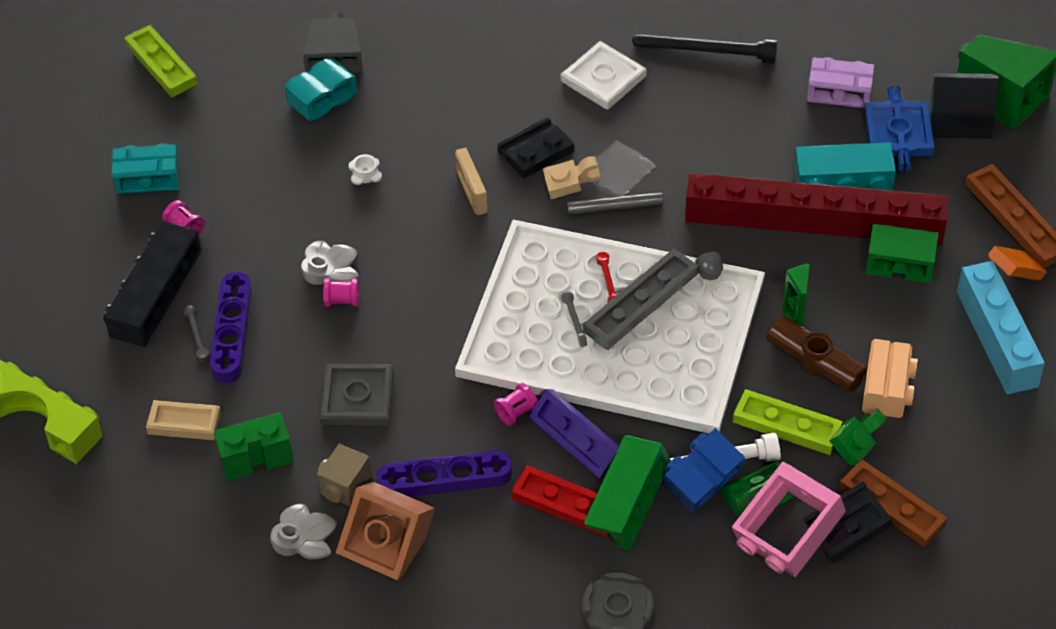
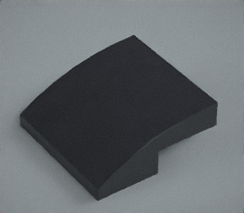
(963, 105)

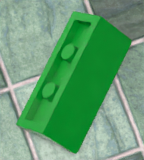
(628, 490)

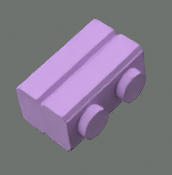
(840, 82)

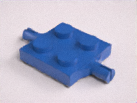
(902, 124)

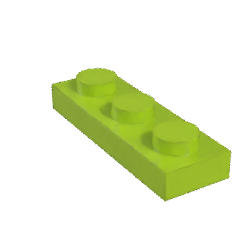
(161, 61)
(787, 421)

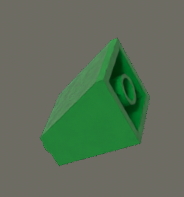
(1022, 71)

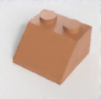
(384, 529)

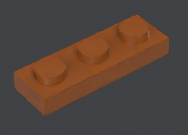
(905, 509)

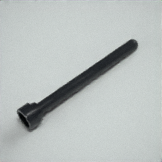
(764, 50)

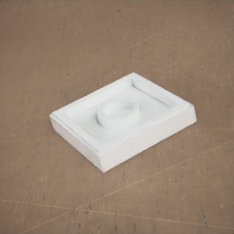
(603, 75)

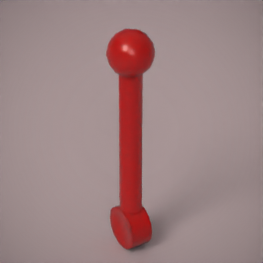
(603, 259)

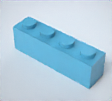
(1000, 327)

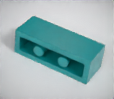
(846, 165)

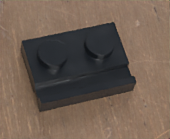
(535, 147)
(859, 524)

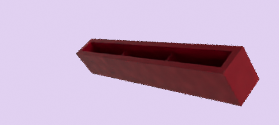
(809, 207)

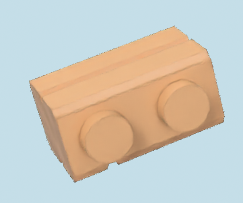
(888, 378)

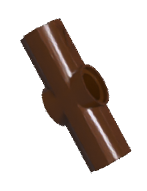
(817, 353)

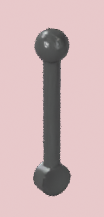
(567, 298)
(202, 353)

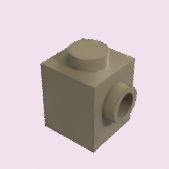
(343, 474)

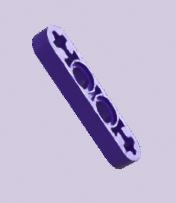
(230, 326)
(443, 468)

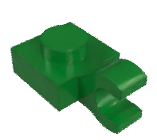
(854, 437)

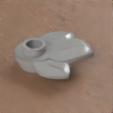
(328, 262)
(302, 533)

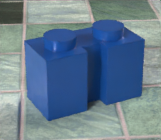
(703, 471)

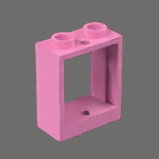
(789, 480)

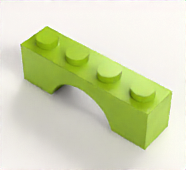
(69, 427)

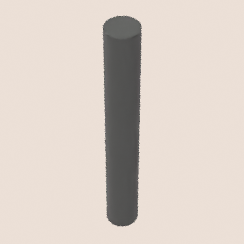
(614, 203)

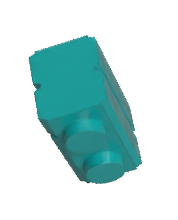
(146, 169)

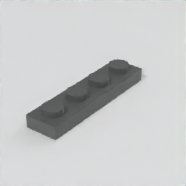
(640, 299)

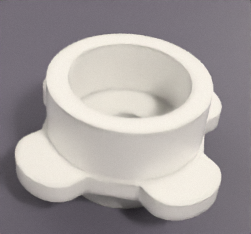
(365, 169)

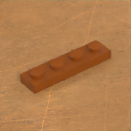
(1014, 213)

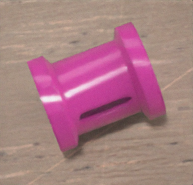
(182, 217)
(341, 292)
(505, 409)

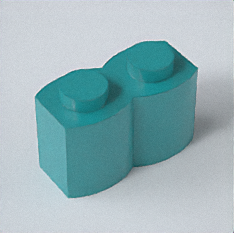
(320, 89)

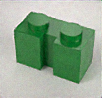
(902, 252)
(253, 444)

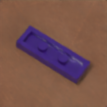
(574, 432)

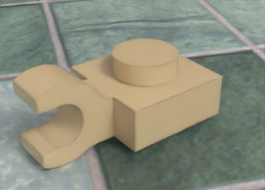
(566, 178)

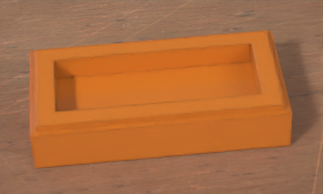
(1017, 263)

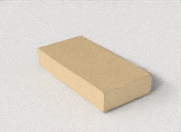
(471, 181)
(183, 420)

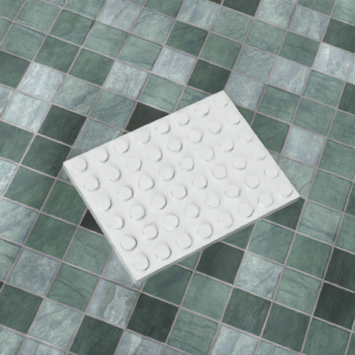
(665, 370)

